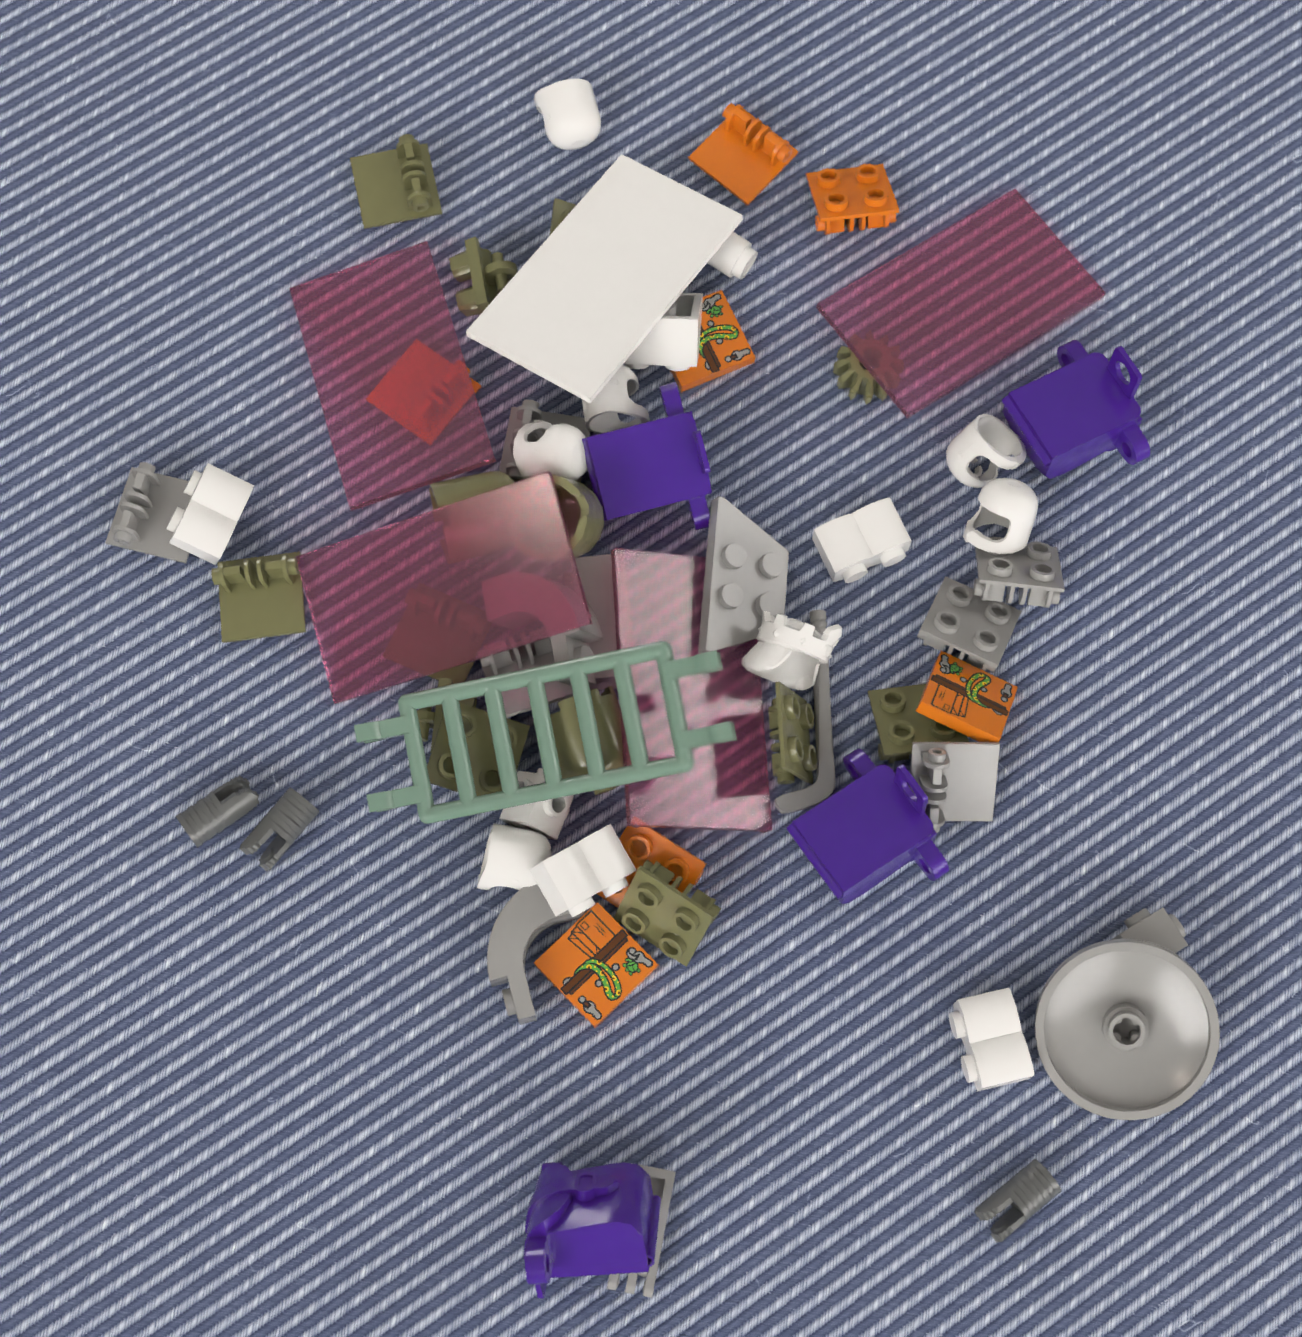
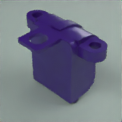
(1079, 411)
(651, 464)
(869, 830)
(590, 1223)

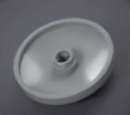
(1127, 1029)

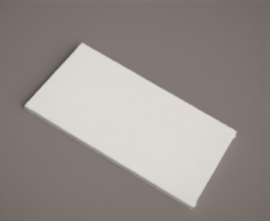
(604, 277)

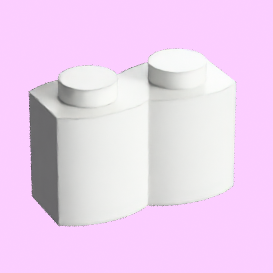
(210, 513)
(862, 540)
(584, 870)
(992, 1039)

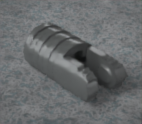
(218, 810)
(287, 820)
(1026, 1194)

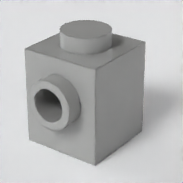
(1155, 928)

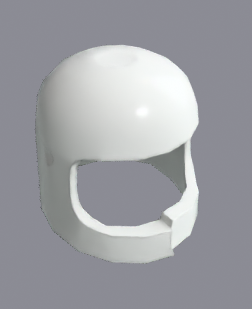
(569, 113)
(614, 398)
(987, 438)
(556, 451)
(1005, 504)
(510, 856)

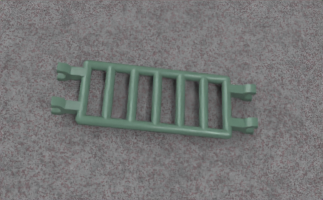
(534, 679)

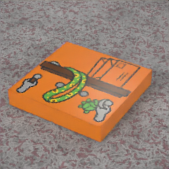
(721, 344)
(967, 699)
(596, 964)

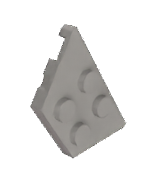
(741, 578)

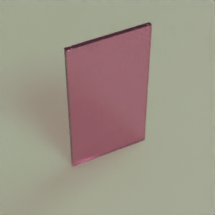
(960, 302)
(391, 376)
(444, 588)
(729, 785)

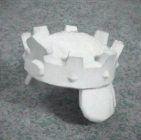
(790, 651)

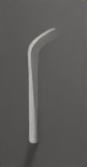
(825, 769)

